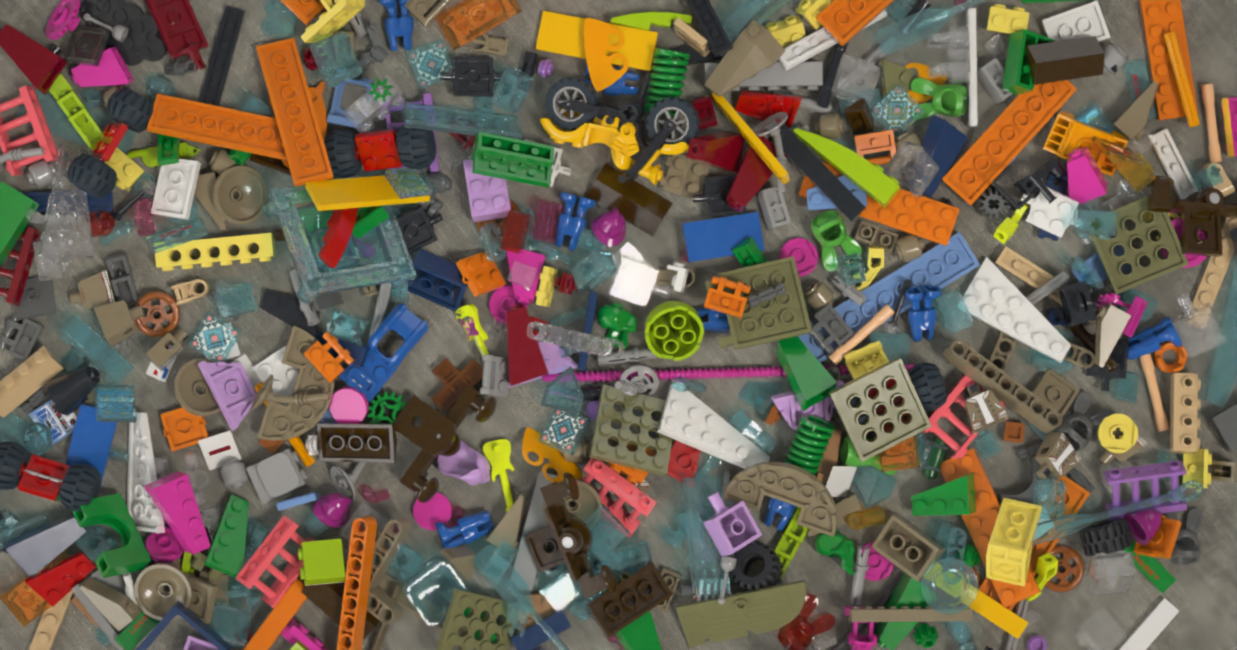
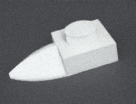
(312, 444)

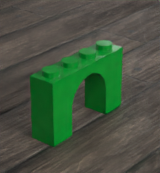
(112, 511)

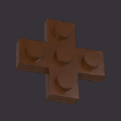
(455, 382)

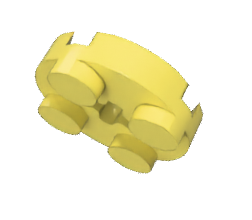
(1108, 440)

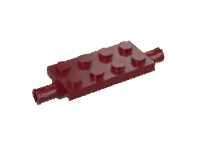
(179, 29)

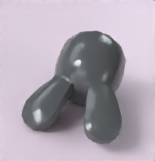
(1078, 427)
(1187, 545)

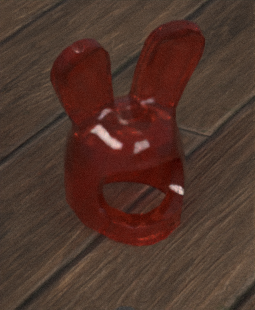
(800, 632)

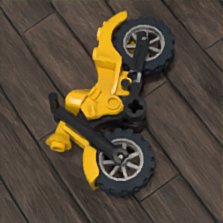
(619, 127)

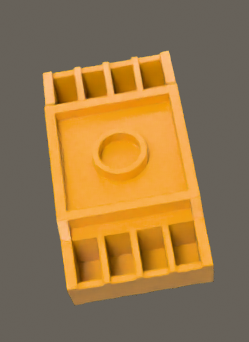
(1072, 134)

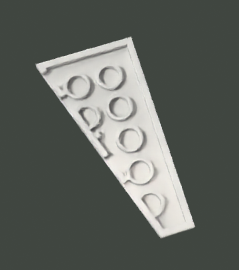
(1005, 308)
(698, 426)
(140, 473)

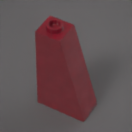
(33, 59)
(718, 150)
(750, 177)
(523, 353)

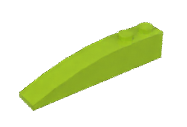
(853, 166)

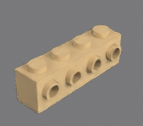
(27, 379)
(1183, 413)

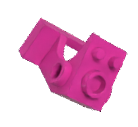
(1135, 310)
(861, 641)

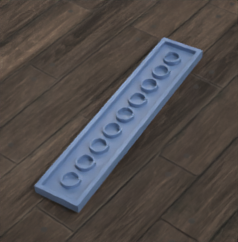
(935, 267)

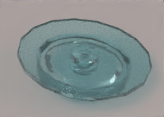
(949, 586)

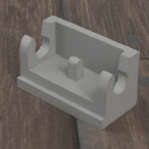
(992, 79)
(773, 208)

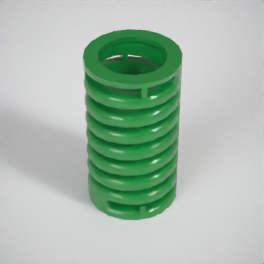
(670, 80)
(807, 447)

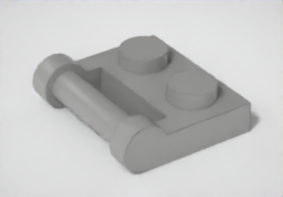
(495, 376)

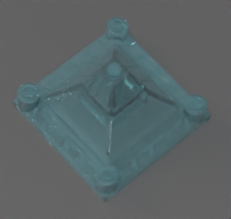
(366, 261)

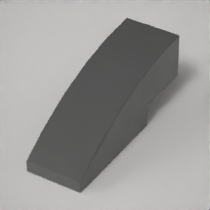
(122, 278)
(328, 301)

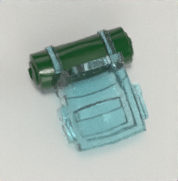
(931, 455)

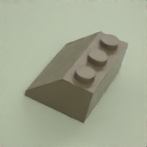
(907, 547)

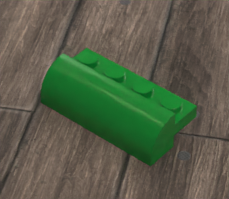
(512, 159)

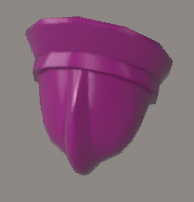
(610, 227)
(333, 509)
(1144, 524)

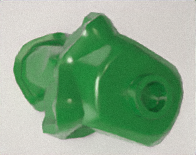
(618, 320)
(837, 546)

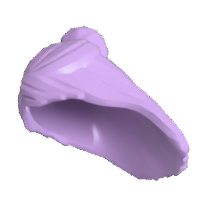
(466, 465)

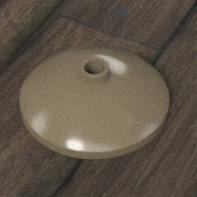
(250, 195)
(185, 384)
(585, 505)
(151, 590)

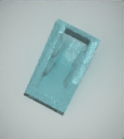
(1126, 389)

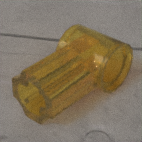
(867, 518)

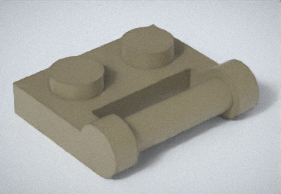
(419, 8)

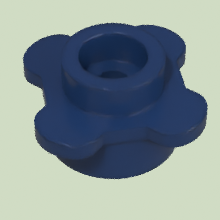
(1052, 316)

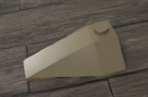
(750, 54)

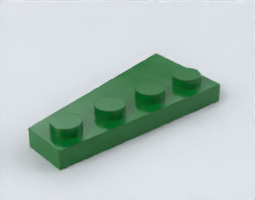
(230, 538)

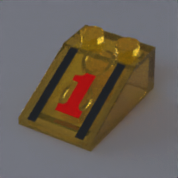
(1130, 165)

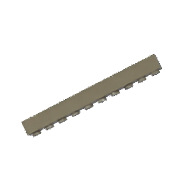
(906, 615)

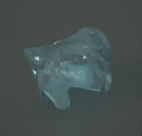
(347, 326)

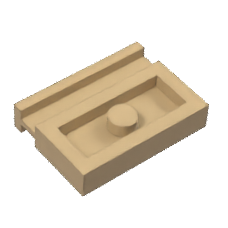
(691, 37)

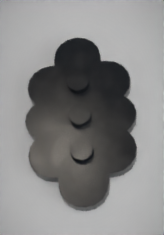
(142, 37)

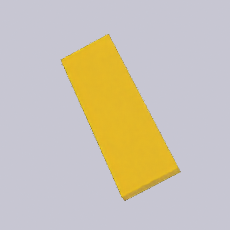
(565, 36)
(356, 193)

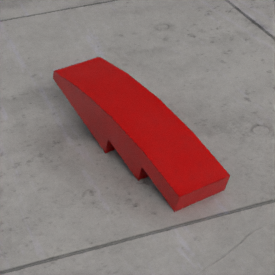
(337, 237)

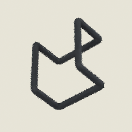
(1001, 191)

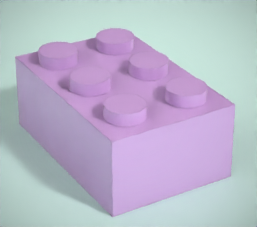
(487, 195)

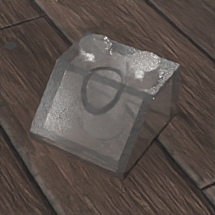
(855, 79)

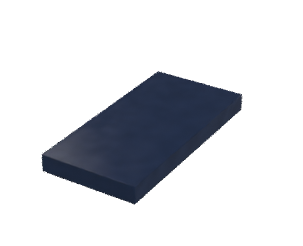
(588, 328)

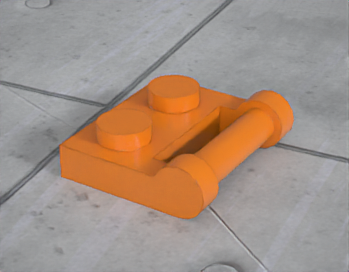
(876, 142)

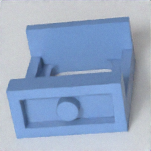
(336, 116)

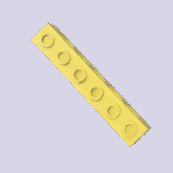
(265, 242)

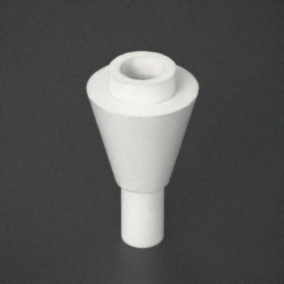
(129, 587)

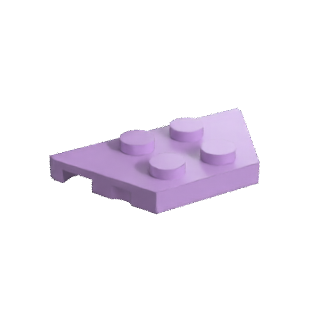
(553, 360)
(230, 389)
(792, 412)

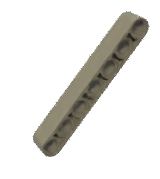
(1011, 386)

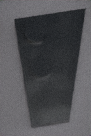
(287, 309)

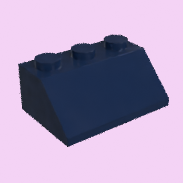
(437, 280)

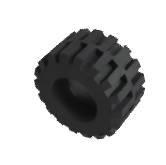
(1106, 537)
(746, 557)

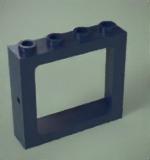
(193, 620)

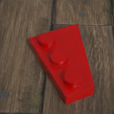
(764, 105)
(683, 461)
(59, 580)

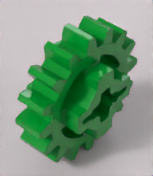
(381, 401)

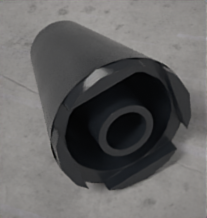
(71, 389)

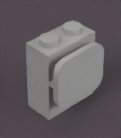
(277, 475)

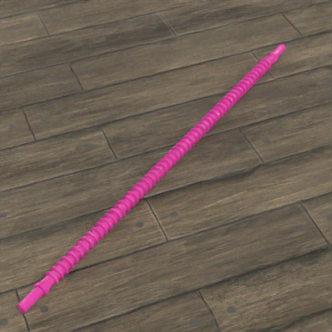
(693, 373)

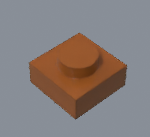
(773, 415)
(1013, 432)
(271, 446)

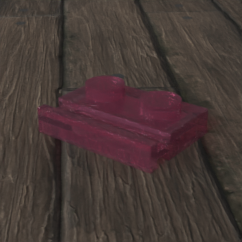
(546, 221)

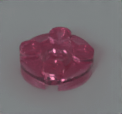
(144, 217)

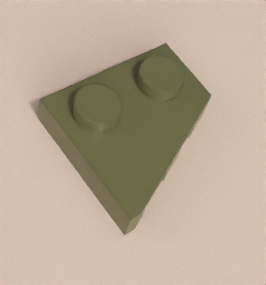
(895, 75)

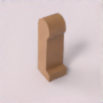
(830, 456)

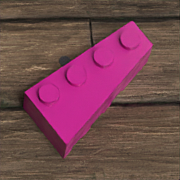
(180, 510)

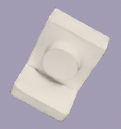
(680, 279)

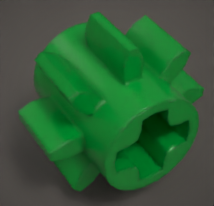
(386, 92)
(971, 556)
(925, 635)

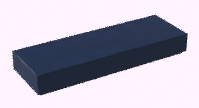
(357, 352)
(535, 635)

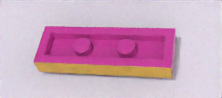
(1229, 111)

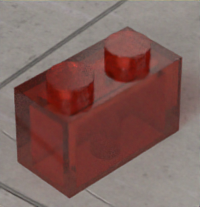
(515, 231)

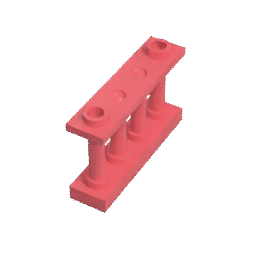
(41, 130)
(944, 411)
(624, 489)
(262, 560)

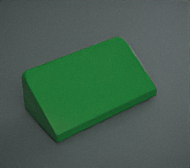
(368, 218)
(749, 253)

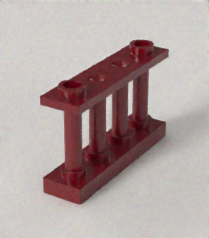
(20, 273)

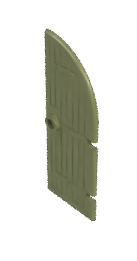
(753, 610)

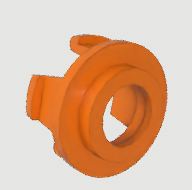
(1180, 360)

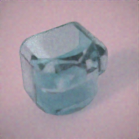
(432, 589)

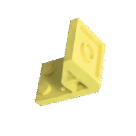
(333, 19)
(1011, 542)

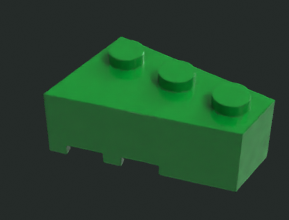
(1017, 70)
(947, 499)

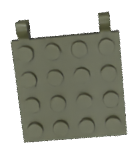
(773, 319)

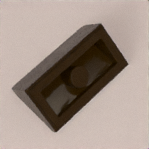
(860, 117)

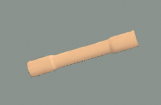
(1208, 100)
(878, 319)
(1159, 413)

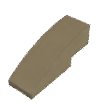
(844, 506)

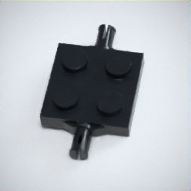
(472, 76)
(714, 196)
(417, 228)
(1120, 355)

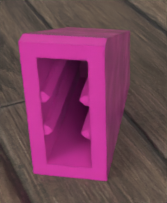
(110, 71)
(1084, 176)
(530, 259)

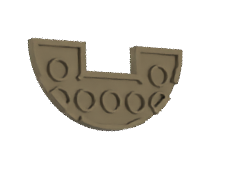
(290, 421)
(788, 485)

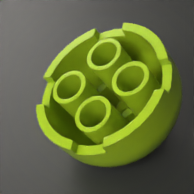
(673, 339)

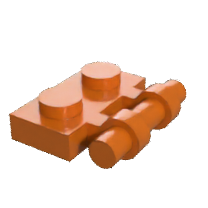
(726, 302)
(324, 361)

